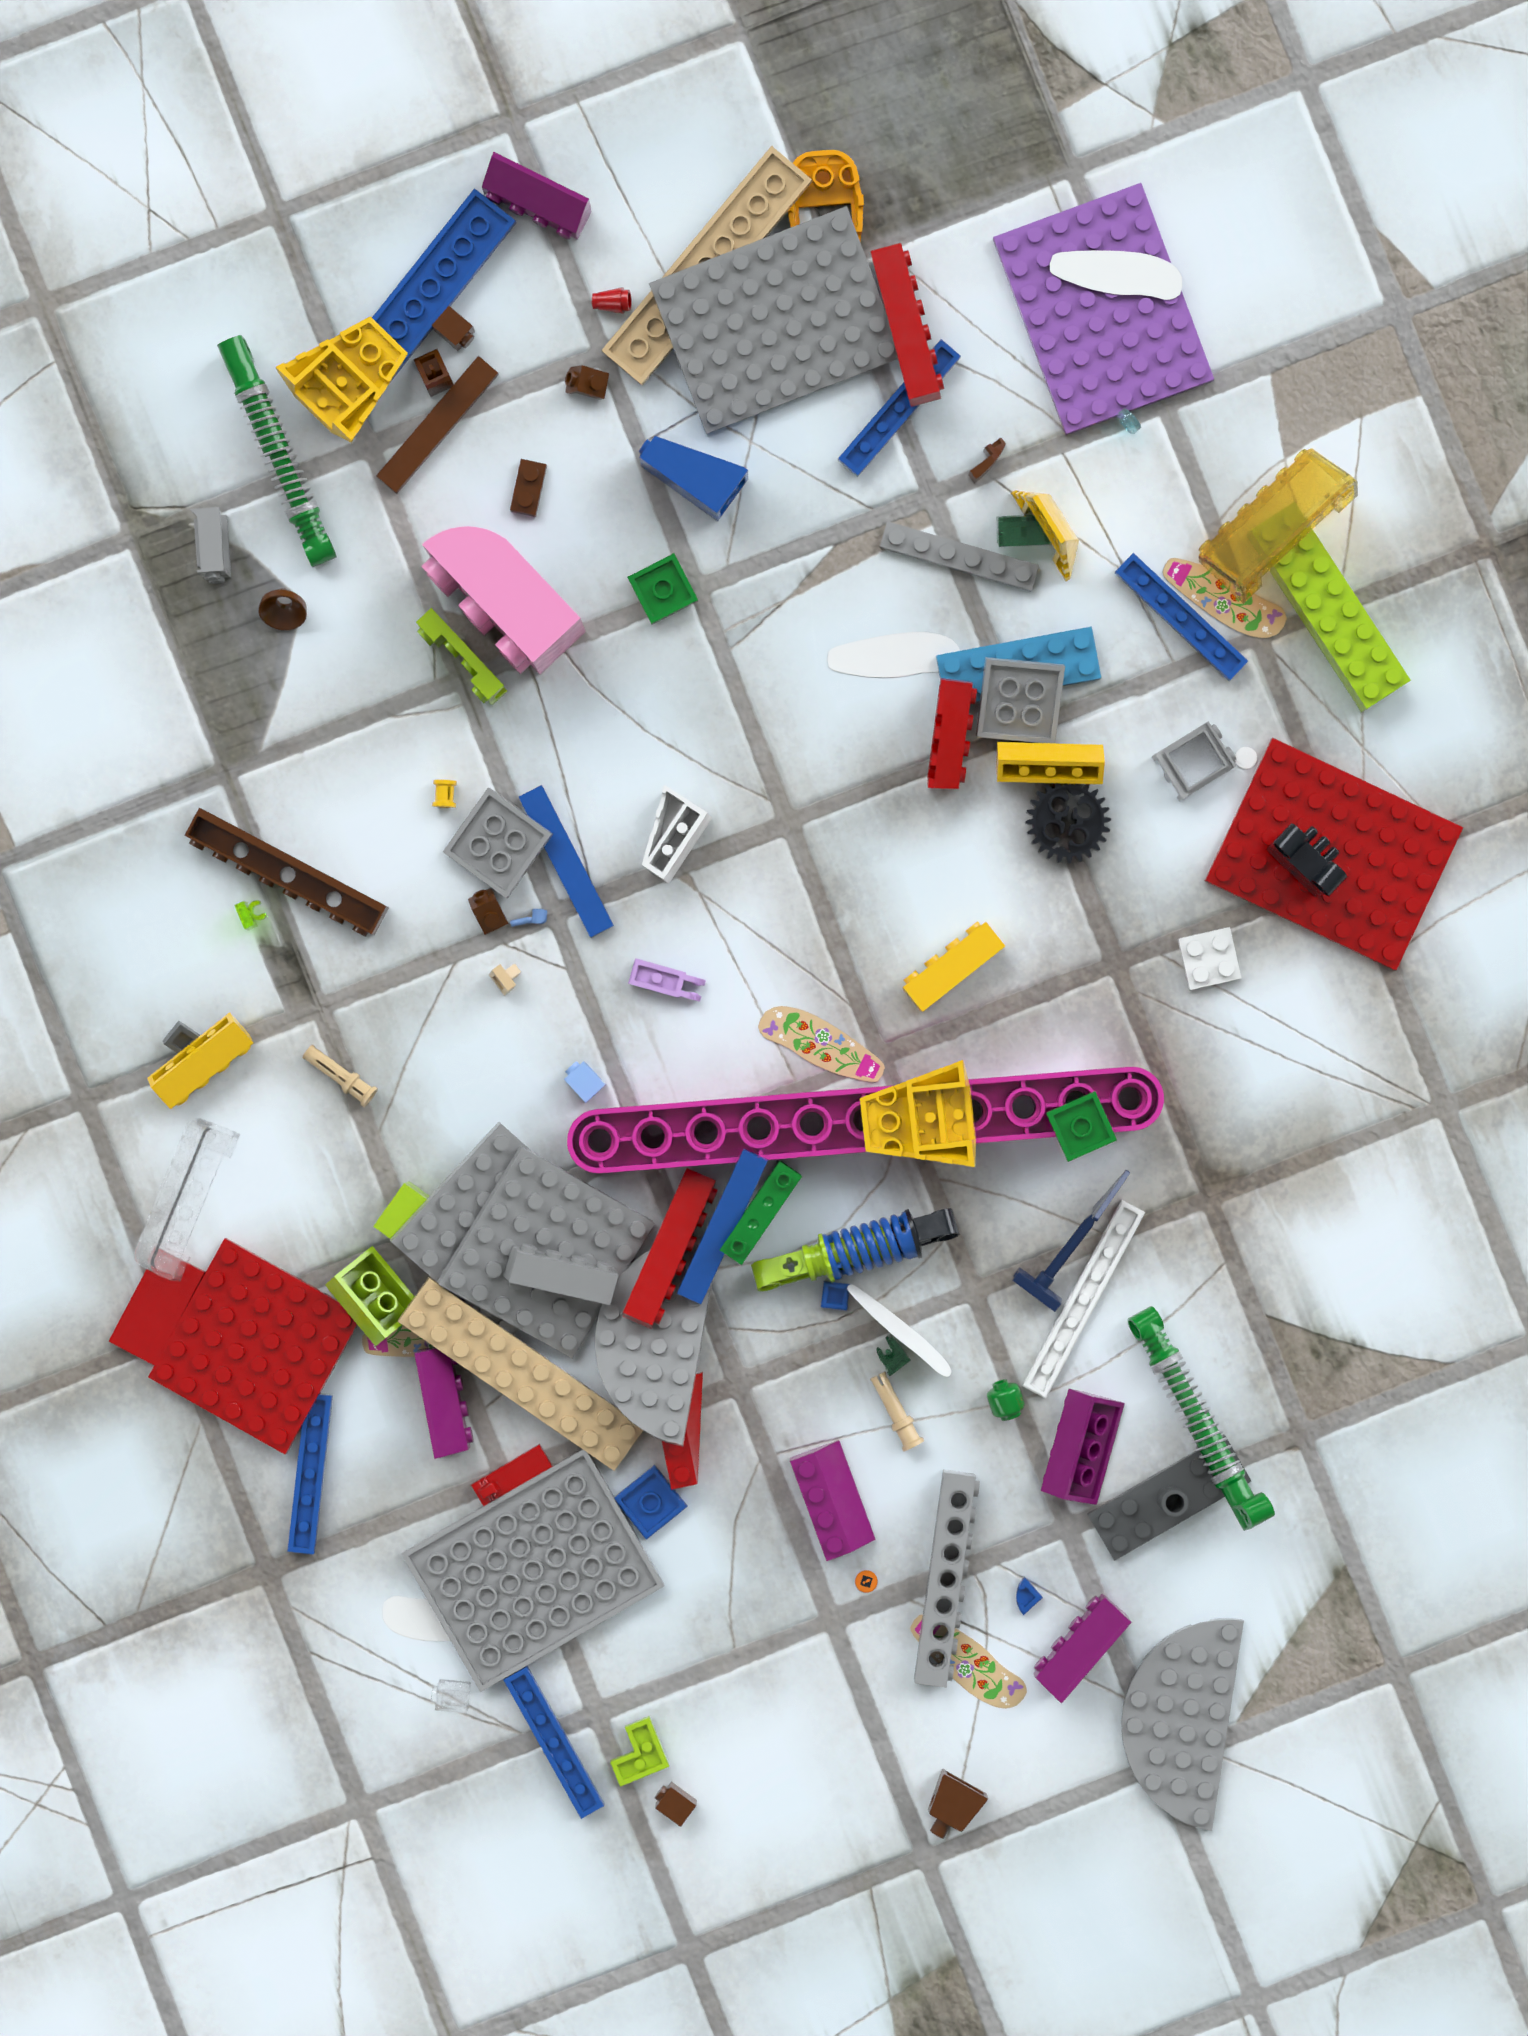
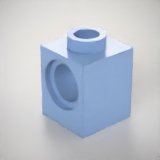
(583, 1080)

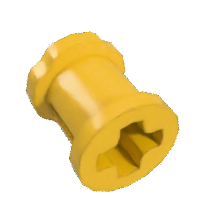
(444, 793)

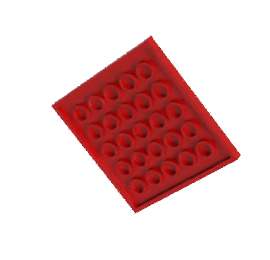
(255, 1346)

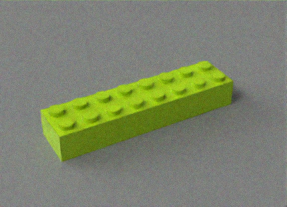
(1338, 623)

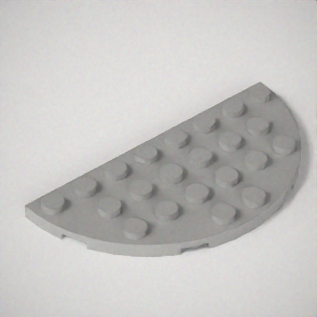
(652, 1369)
(1180, 1717)

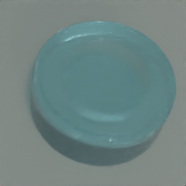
(1128, 421)

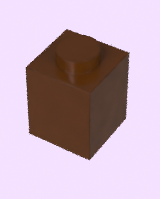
(454, 329)
(675, 1803)

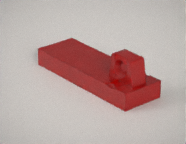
(511, 1474)

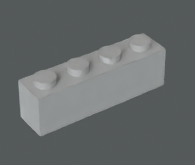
(561, 1274)

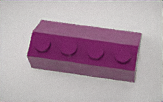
(536, 197)
(443, 1402)
(1082, 1447)
(832, 1500)
(1081, 1647)

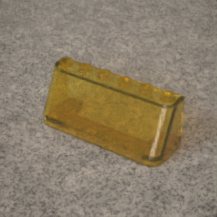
(1276, 521)

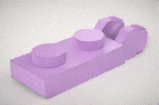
(663, 979)

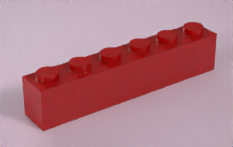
(906, 325)
(669, 1248)

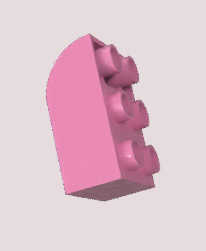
(503, 594)

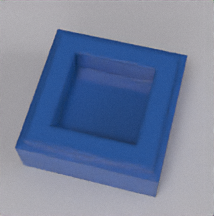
(835, 1295)

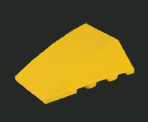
(345, 376)
(1053, 525)
(923, 1118)

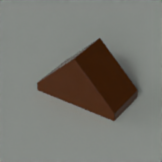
(433, 372)

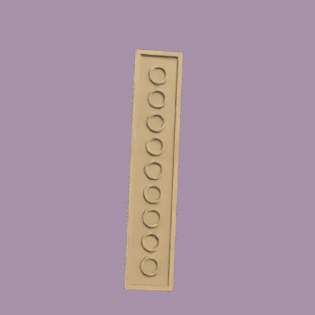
(741, 220)
(520, 1373)

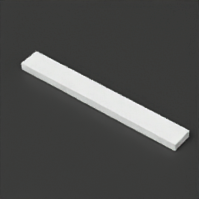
(1083, 1298)

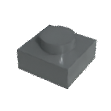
(180, 1037)

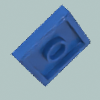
(650, 1502)

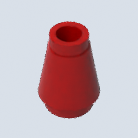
(612, 300)

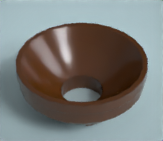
(282, 615)

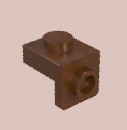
(586, 382)
(487, 911)

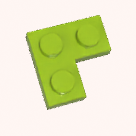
(647, 1754)

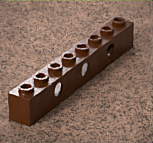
(268, 861)

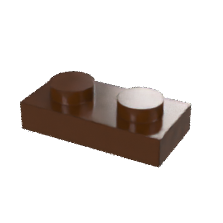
(528, 487)

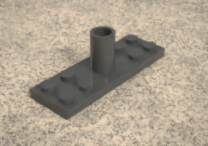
(1142, 1510)

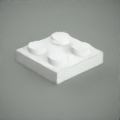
(1209, 958)

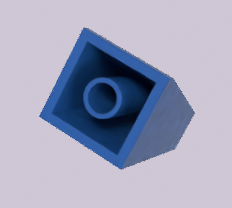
(695, 475)

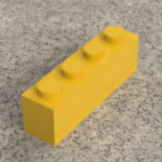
(1050, 763)
(953, 966)
(200, 1061)

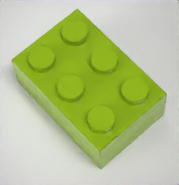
(371, 1295)

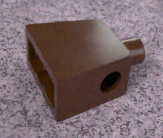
(954, 1803)

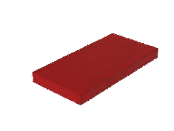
(154, 1313)

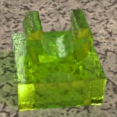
(247, 914)

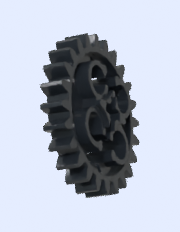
(1091, 827)

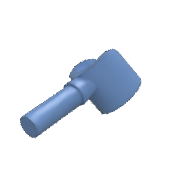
(539, 916)

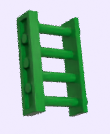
(761, 1212)

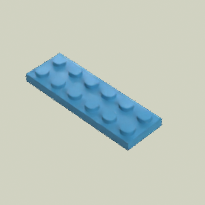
(1072, 648)

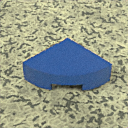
(1026, 1596)

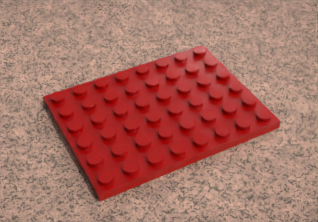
(1383, 844)

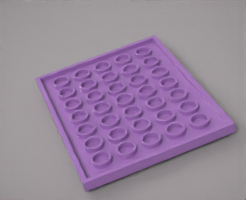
(1092, 344)

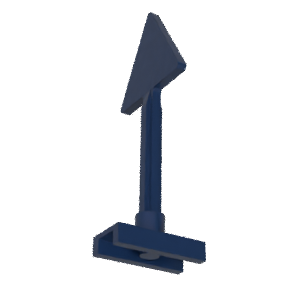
(1040, 1286)

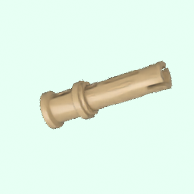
(350, 1082)
(901, 1422)

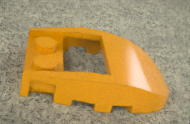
(833, 183)

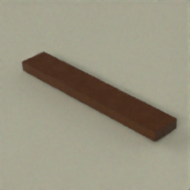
(437, 424)

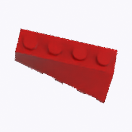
(949, 734)
(684, 1460)

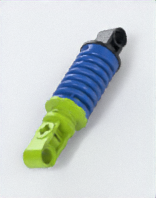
(841, 1254)

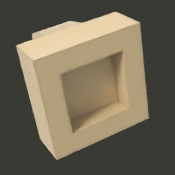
(504, 978)

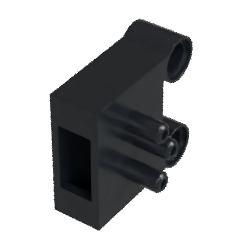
(1305, 862)

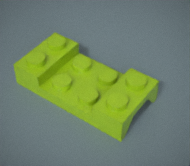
(436, 631)

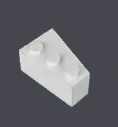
(674, 834)

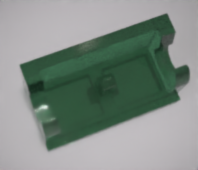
(1020, 531)
(893, 1360)

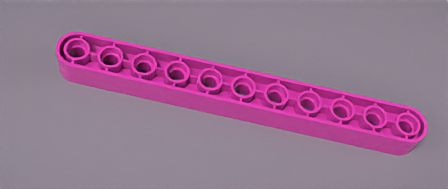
(837, 1111)

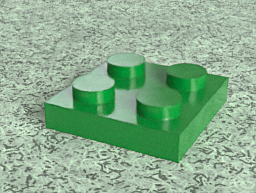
(662, 588)
(1081, 1126)

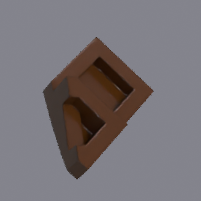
(993, 452)

